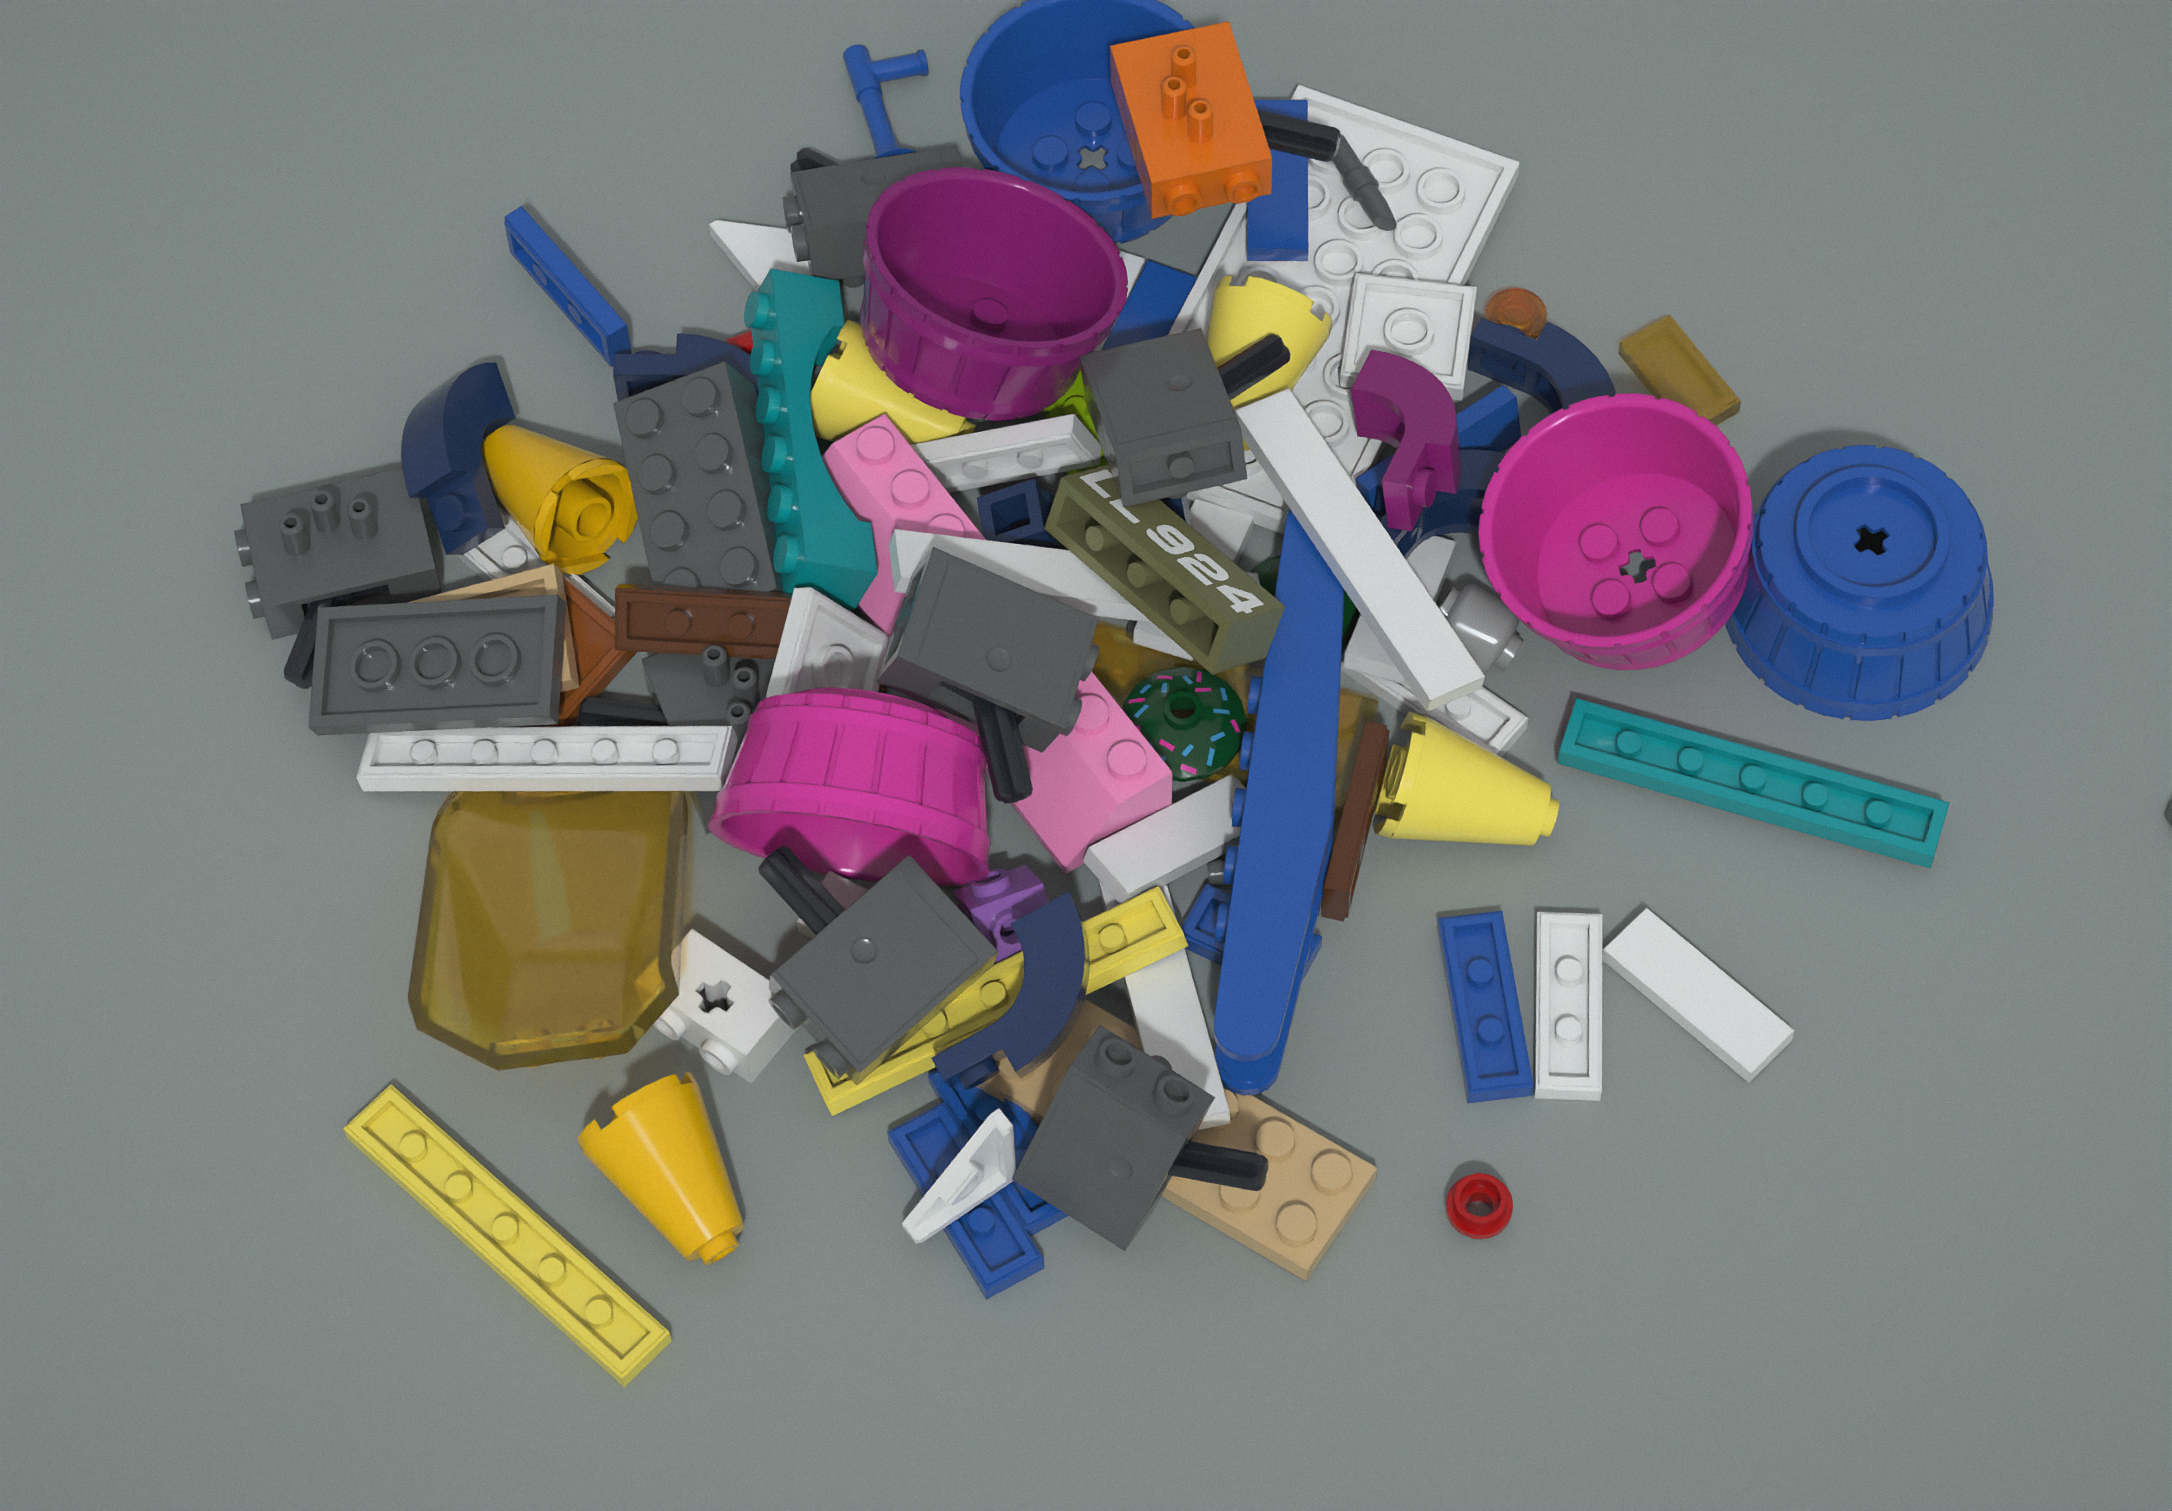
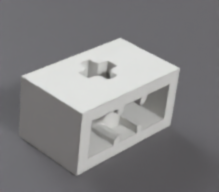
(728, 1040)

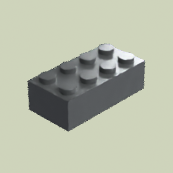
(701, 481)

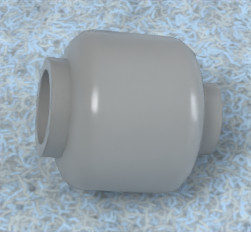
(1482, 625)

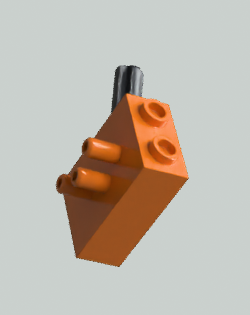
(1198, 123)

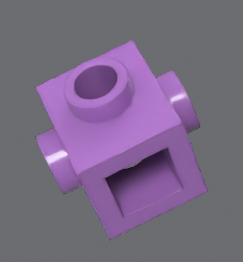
(1000, 901)

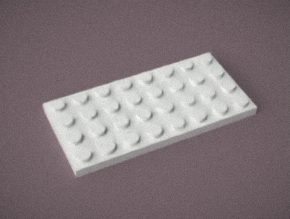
(1444, 211)

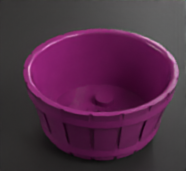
(985, 291)

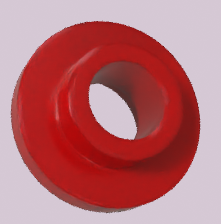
(1484, 1189)

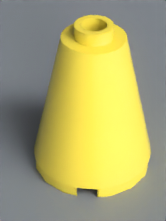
(1253, 311)
(856, 391)
(1459, 792)

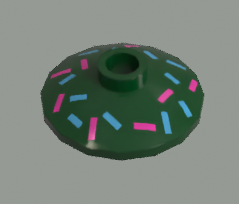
(1192, 745)

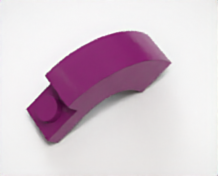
(1416, 415)

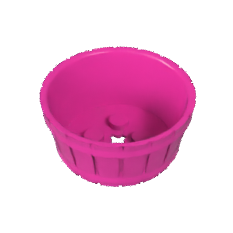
(1613, 484)
(858, 787)

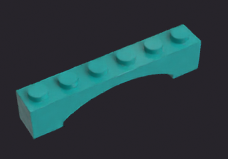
(817, 534)

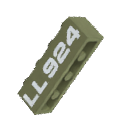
(1166, 571)

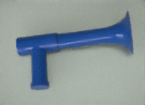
(865, 80)

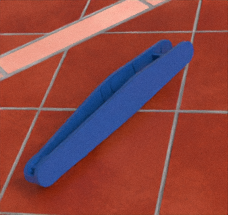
(1282, 821)

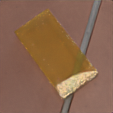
(1678, 371)

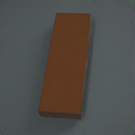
(694, 618)
(1355, 821)

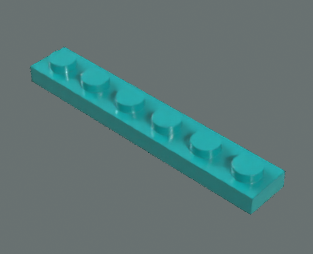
(1753, 783)

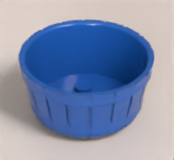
(1045, 92)
(1858, 627)

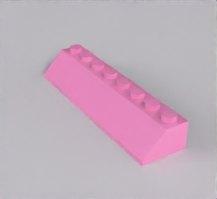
(1083, 782)

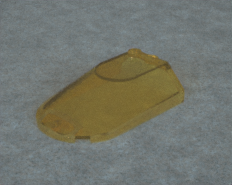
(550, 923)

